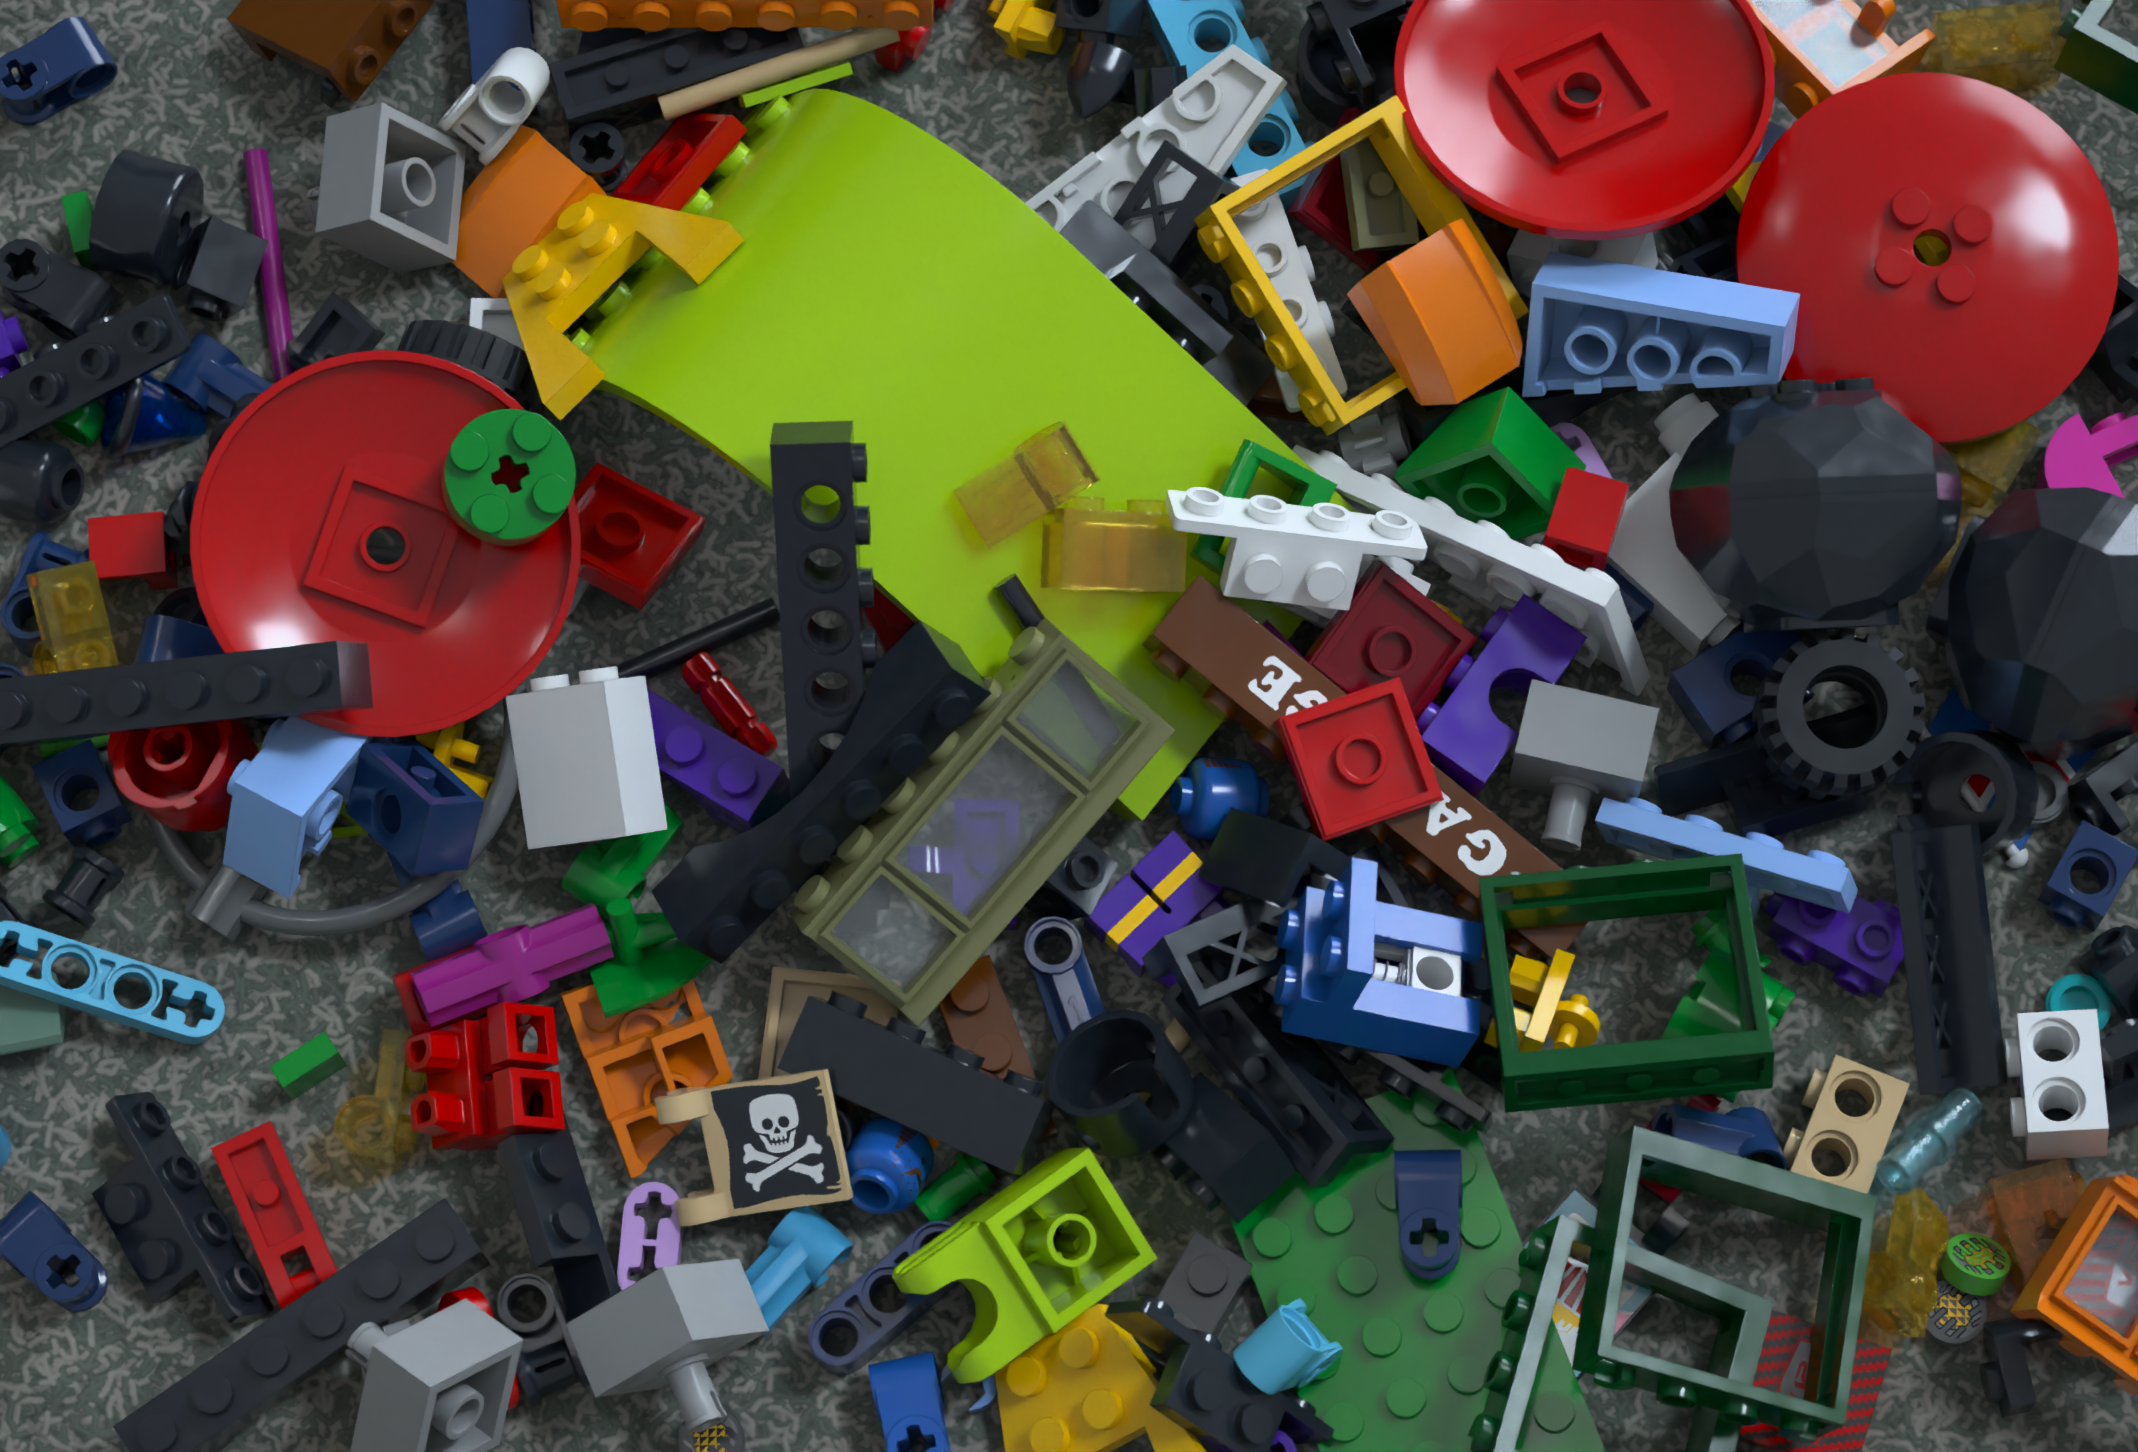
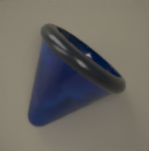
(147, 417)

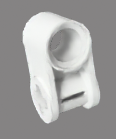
(492, 109)

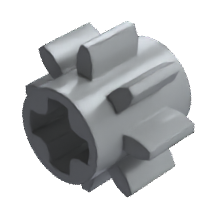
(1376, 442)

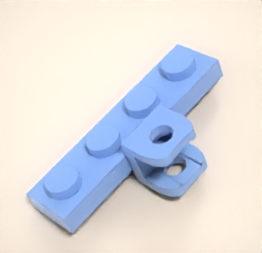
(1811, 878)

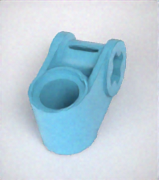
(1286, 1350)

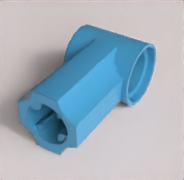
(795, 1260)

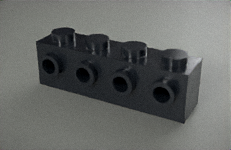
(918, 1084)

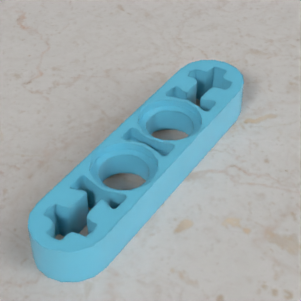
(103, 973)

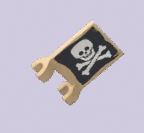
(765, 1143)

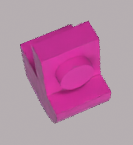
(2084, 459)

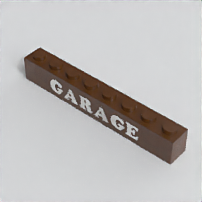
(1258, 679)

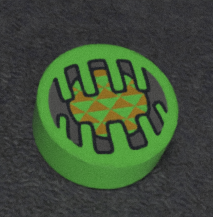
(1975, 1264)

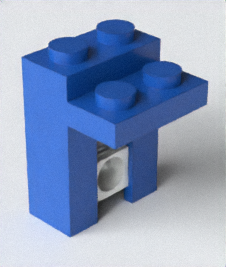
(1377, 972)

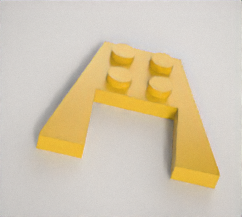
(579, 262)
(1084, 1393)

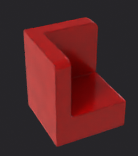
(1586, 518)
(132, 549)

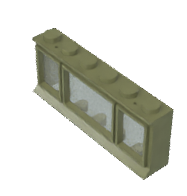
(981, 822)

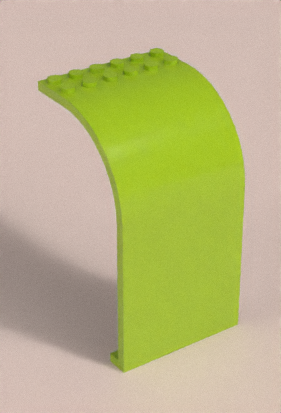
(949, 330)

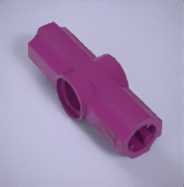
(512, 964)

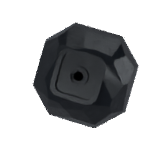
(1814, 507)
(2046, 620)

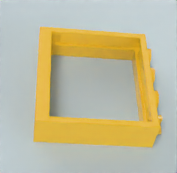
(1257, 297)

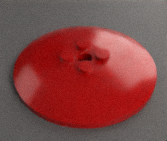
(1672, 123)
(2024, 231)
(288, 528)

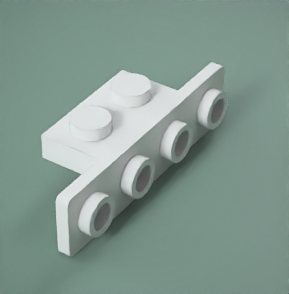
(1290, 272)
(1290, 549)

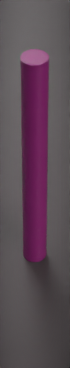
(271, 267)

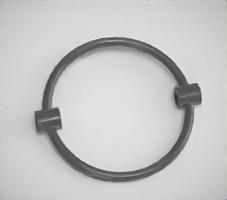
(229, 899)

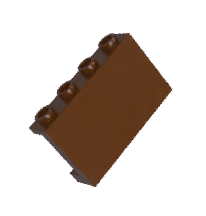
(332, 37)

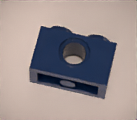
(1705, 688)
(415, 807)

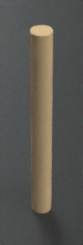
(775, 70)

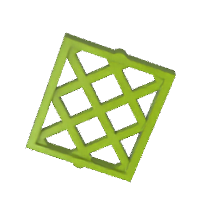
(796, 83)

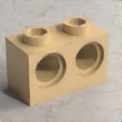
(1855, 1139)

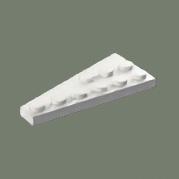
(1204, 116)
(1501, 570)

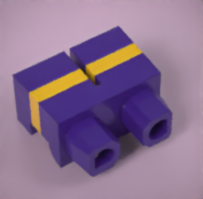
(1154, 901)

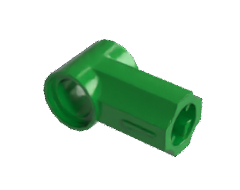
(618, 865)

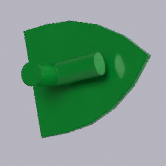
(646, 960)

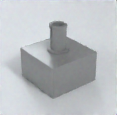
(389, 188)
(1578, 753)
(668, 1333)
(435, 1383)

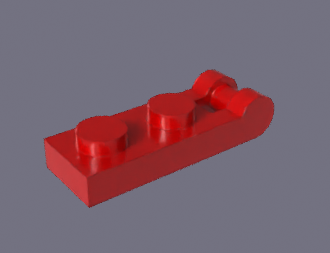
(274, 1210)

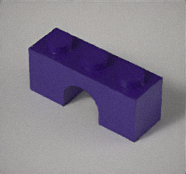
(1522, 646)
(716, 769)

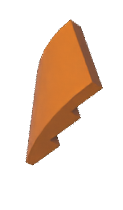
(643, 1058)

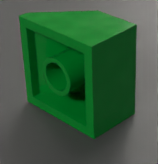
(1492, 464)

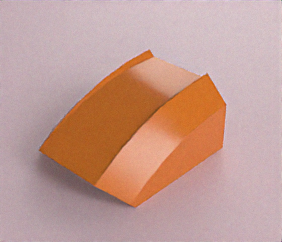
(515, 206)
(1441, 317)

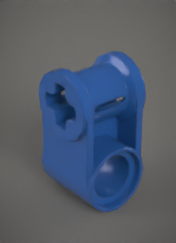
(910, 1402)

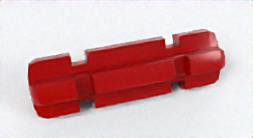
(728, 704)

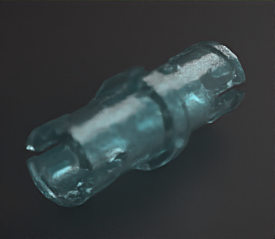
(1929, 1141)

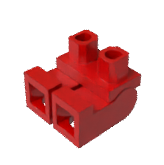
(485, 1080)

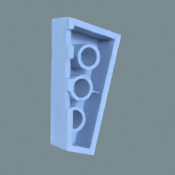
(1651, 328)
(289, 800)

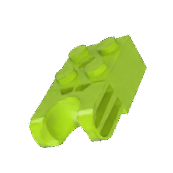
(1011, 1263)

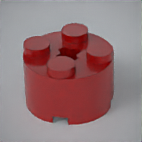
(181, 771)

